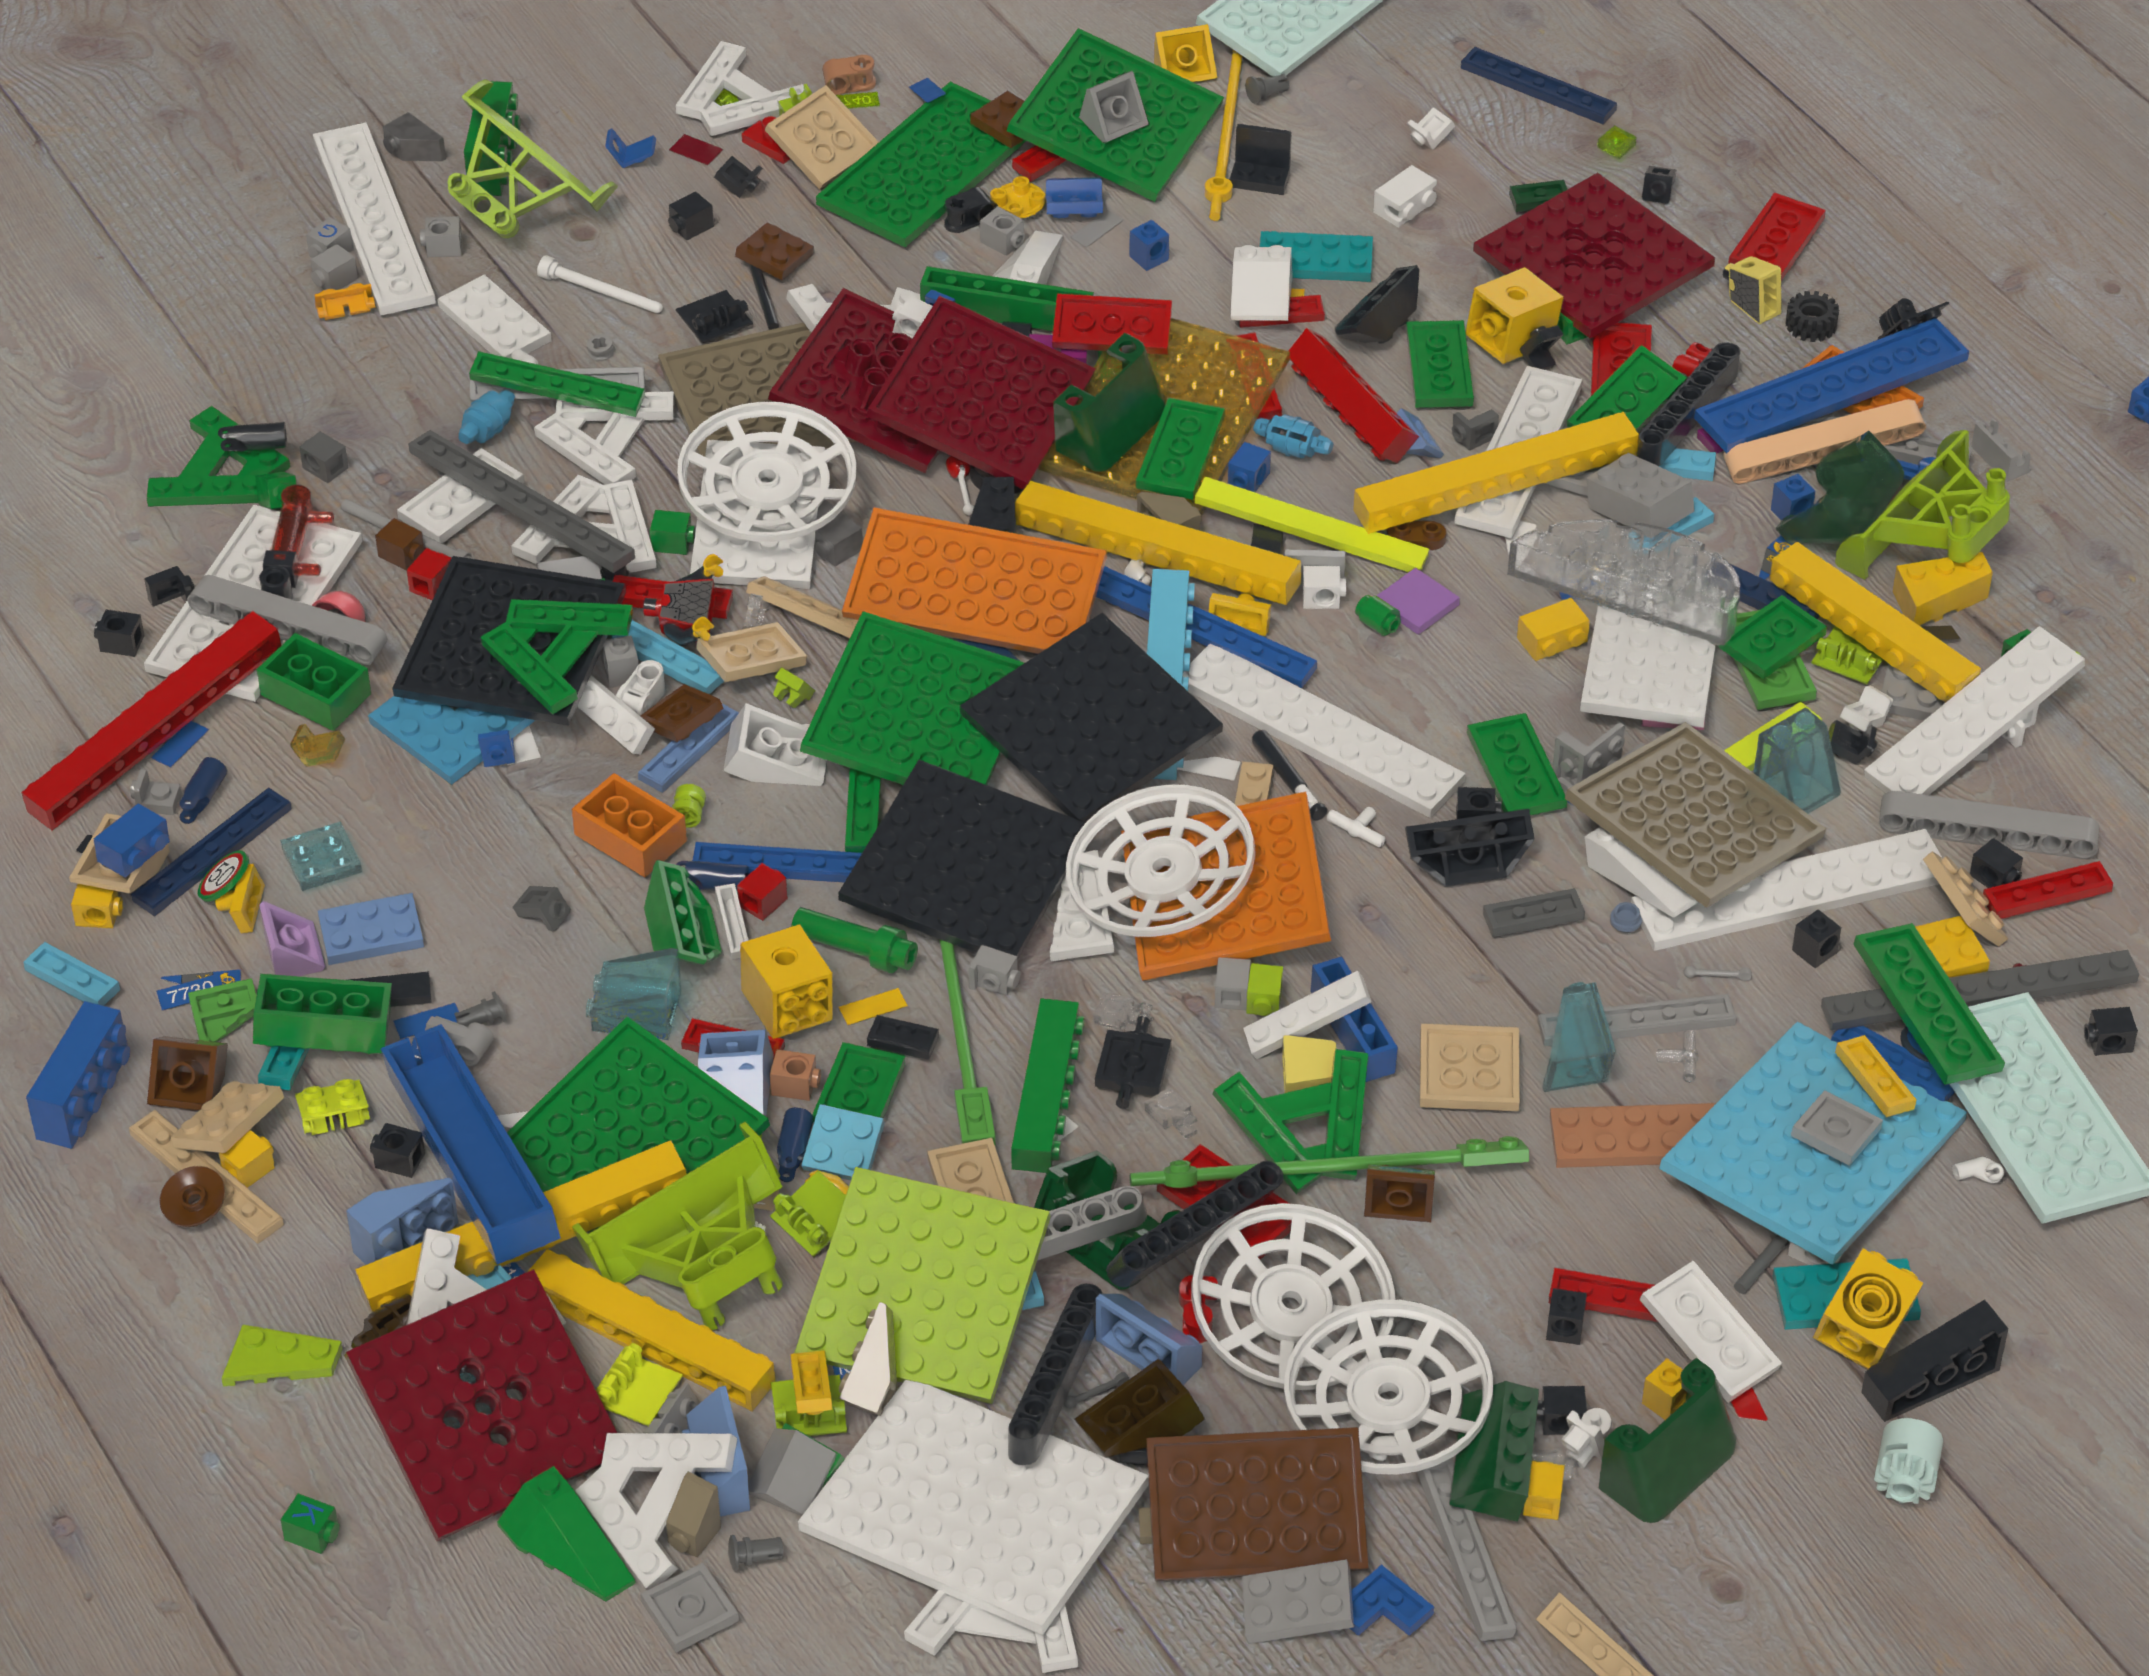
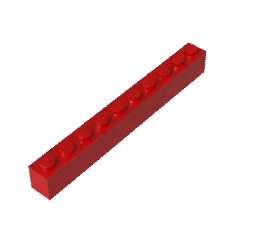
(151, 721)

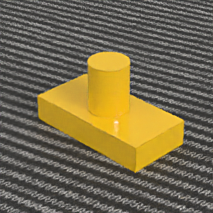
(1242, 611)
(244, 900)

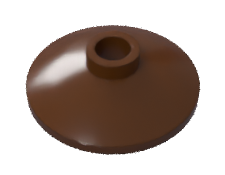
(185, 1188)

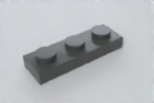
(1533, 912)

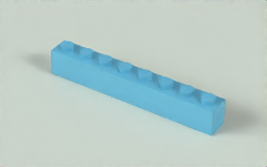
(1168, 631)

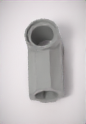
(469, 1041)

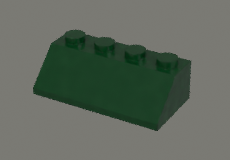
(1496, 1465)

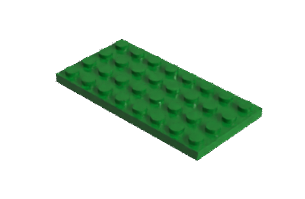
(914, 169)

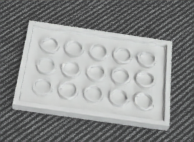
(747, 560)
(1646, 671)

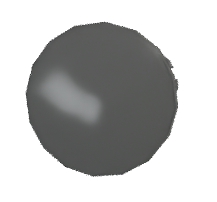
(1261, 87)
(482, 1012)
(753, 1550)

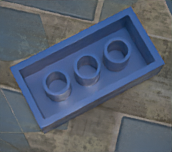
(78, 1075)

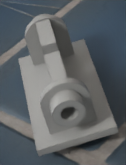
(674, 1411)

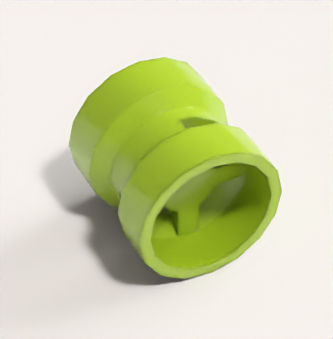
(689, 801)

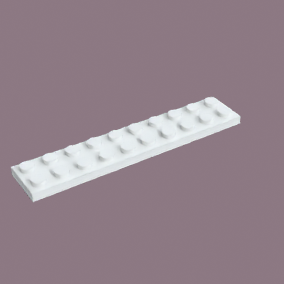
(374, 219)
(1323, 730)
(1801, 888)

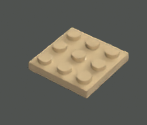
(821, 136)
(1469, 1067)

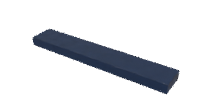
(1539, 85)
(200, 858)

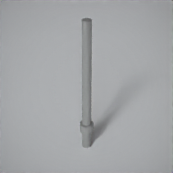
(381, 521)

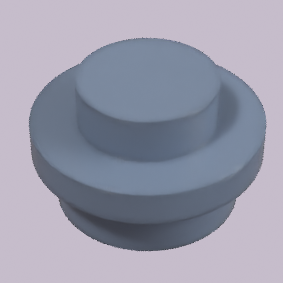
(1626, 917)

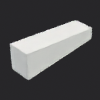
(731, 918)

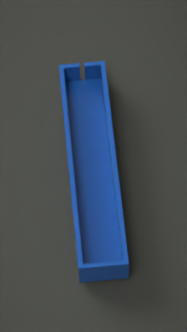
(471, 1145)

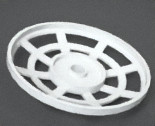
(769, 463)
(1158, 852)
(1286, 1281)
(1393, 1375)

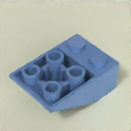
(739, 1063)
(399, 1217)

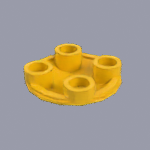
(1019, 197)

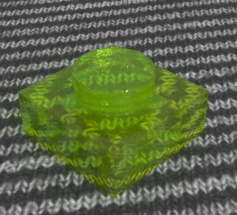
(1616, 142)

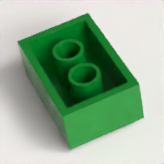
(314, 681)

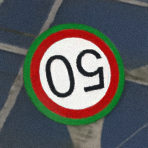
(223, 876)

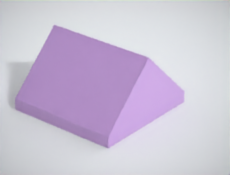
(291, 942)

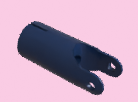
(201, 788)
(710, 874)
(793, 1141)

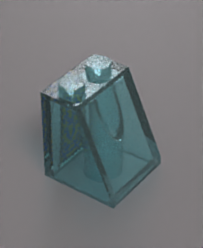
(1799, 760)
(637, 987)
(1580, 1041)

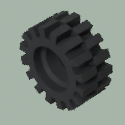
(1812, 305)

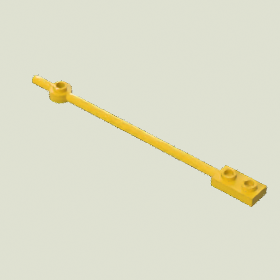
(1219, 188)

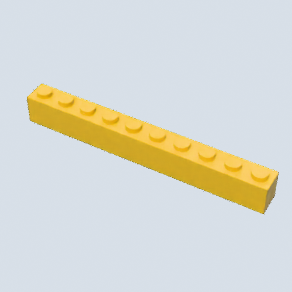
(1494, 472)
(1158, 542)
(586, 1201)

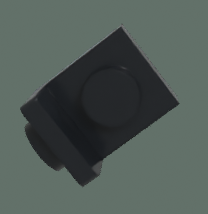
(1658, 184)

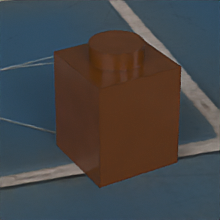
(399, 543)

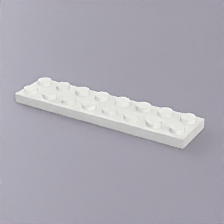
(1535, 409)
(1976, 715)

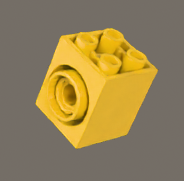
(1509, 310)
(786, 981)
(1868, 1309)

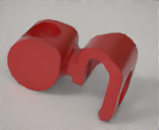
(1690, 361)
(1190, 1325)

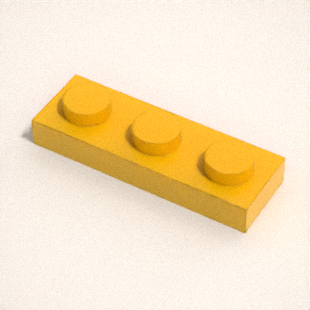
(1875, 1076)
(811, 1382)

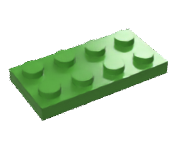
(1783, 687)

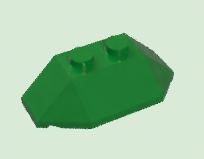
(680, 915)

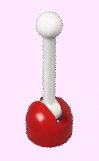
(955, 471)

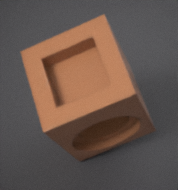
(794, 1075)

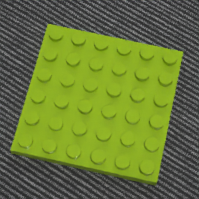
(944, 1266)

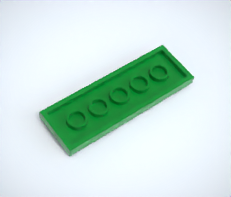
(1929, 1004)

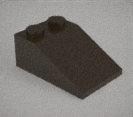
(1141, 1408)

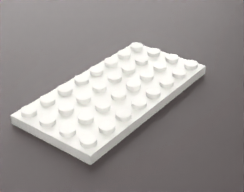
(242, 563)

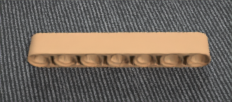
(1811, 443)

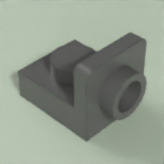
(1475, 431)
(543, 903)

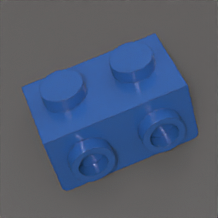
(1074, 196)

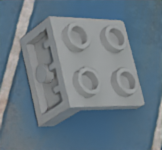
(1576, 761)

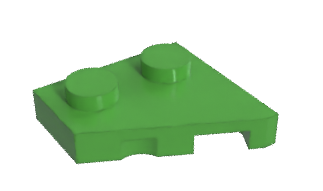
(222, 1008)

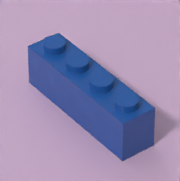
(1360, 1029)

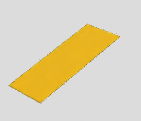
(873, 1006)

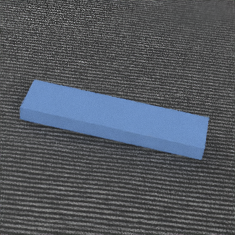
(681, 755)

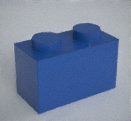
(131, 840)

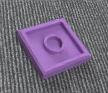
(1419, 600)

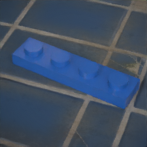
(1903, 1063)

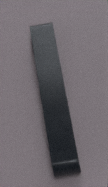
(1677, 415)
(1194, 1224)
(1053, 1376)

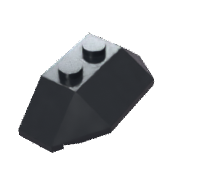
(1383, 308)
(1471, 847)

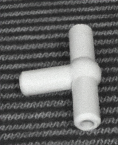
(1358, 827)

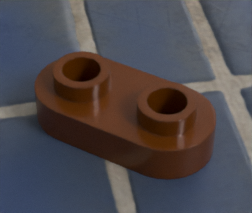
(1422, 533)

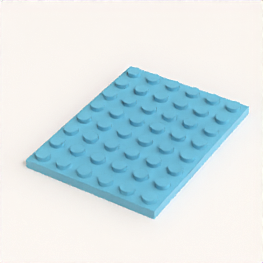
(1755, 1166)

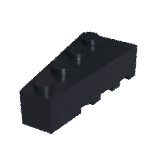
(995, 505)
(1938, 1362)

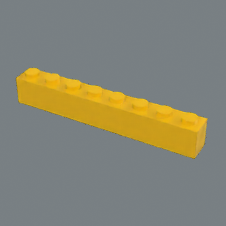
(1872, 622)
(661, 1333)

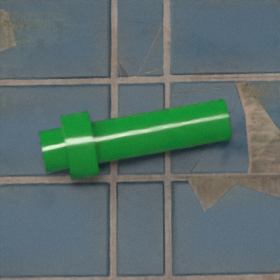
(885, 948)

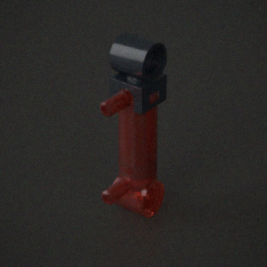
(281, 561)

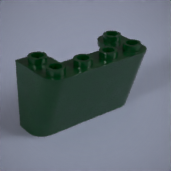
(1117, 417)

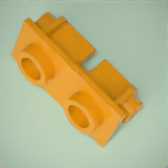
(331, 301)

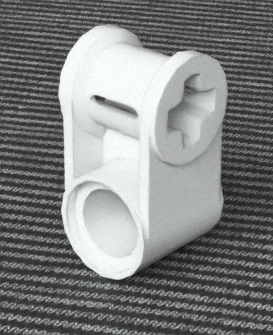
(643, 687)

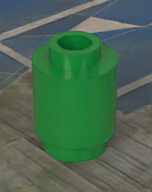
(1378, 614)

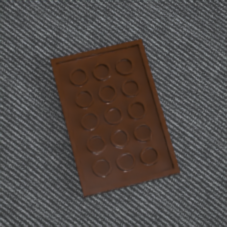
(1255, 1502)

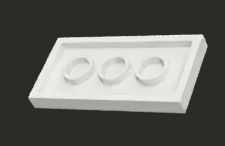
(493, 318)
(450, 505)
(1710, 1330)

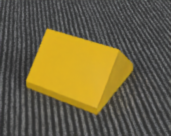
(1186, 53)

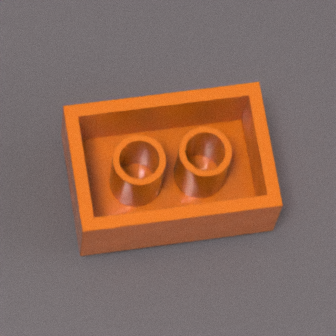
(629, 824)

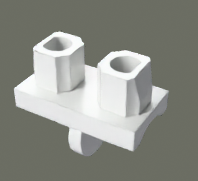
(1586, 1435)

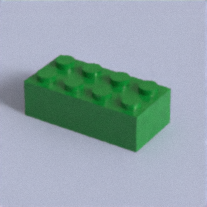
(504, 102)
(321, 1013)

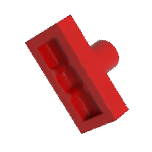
(760, 140)

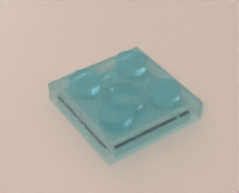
(321, 856)

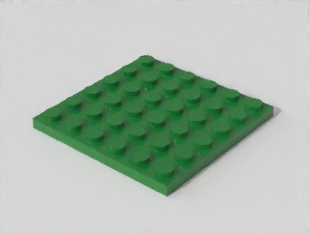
(1137, 160)
(901, 703)
(626, 1101)

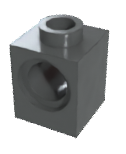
(323, 457)

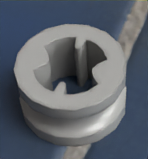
(602, 353)

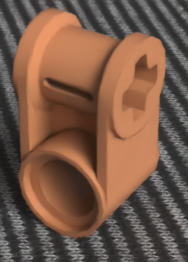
(847, 76)

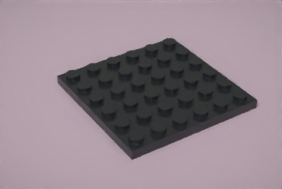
(473, 598)
(1091, 718)
(963, 862)

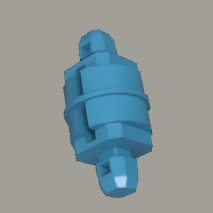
(486, 416)
(1295, 429)

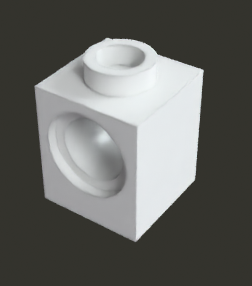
(910, 316)
(1322, 587)

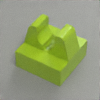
(794, 685)

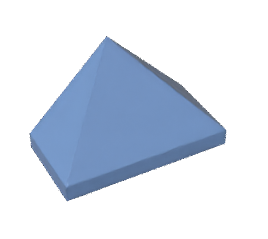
(1425, 444)

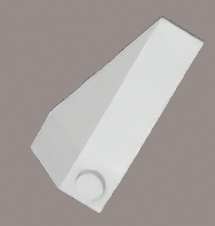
(1032, 259)
(1633, 873)

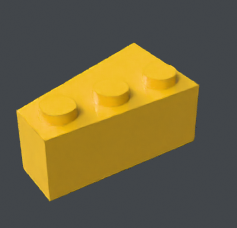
(1939, 585)

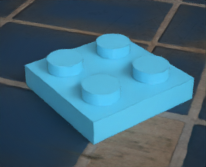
(842, 1141)

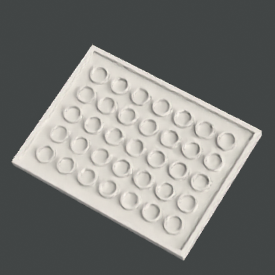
(951, 1510)

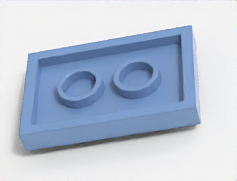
(370, 929)

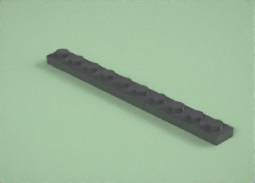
(522, 501)
(2037, 979)

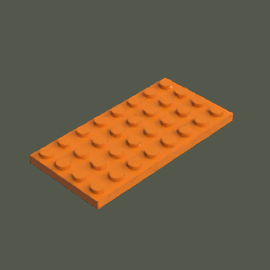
(973, 581)

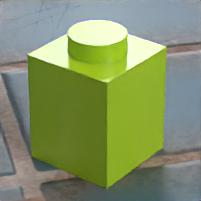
(1264, 989)

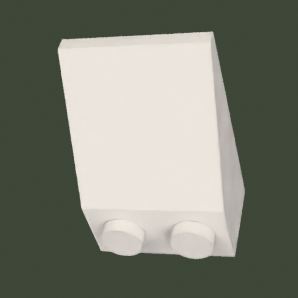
(1261, 283)
(768, 750)

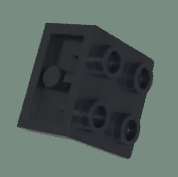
(1261, 159)

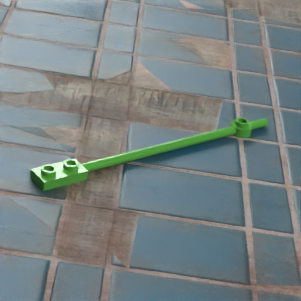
(971, 1102)
(1473, 1153)

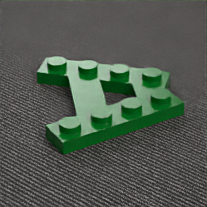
(199, 481)
(577, 628)
(1266, 1117)

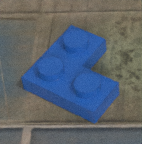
(1388, 1596)

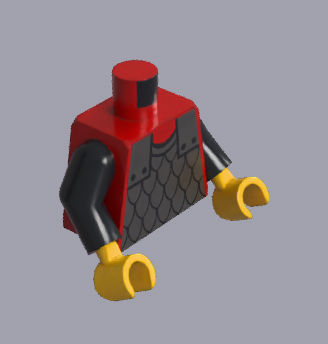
(687, 604)

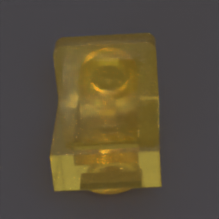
(316, 748)

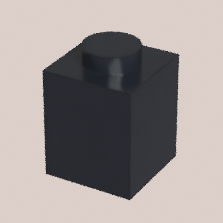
(690, 216)

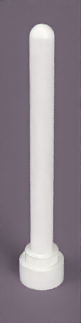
(551, 269)

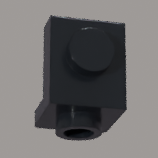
(738, 177)
(1537, 347)
(168, 586)
(1851, 743)

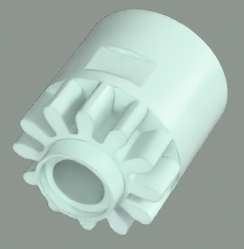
(1908, 1460)

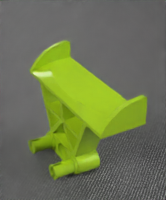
(498, 217)
(1930, 497)
(696, 1231)

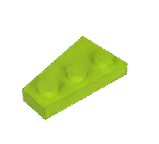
(275, 1353)

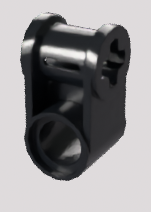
(968, 208)

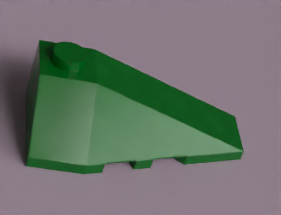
(560, 1531)

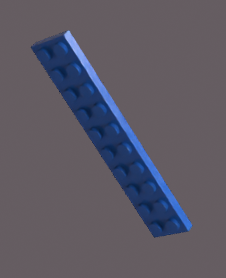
(1831, 384)

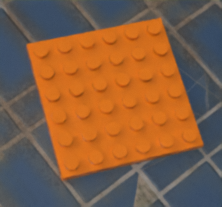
(1274, 911)

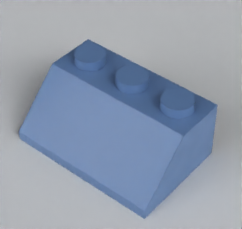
(1144, 1337)
(716, 1417)

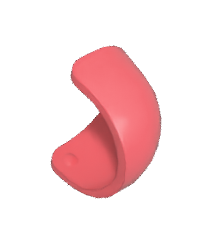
(344, 602)

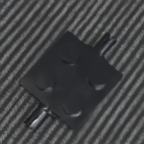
(1133, 1062)

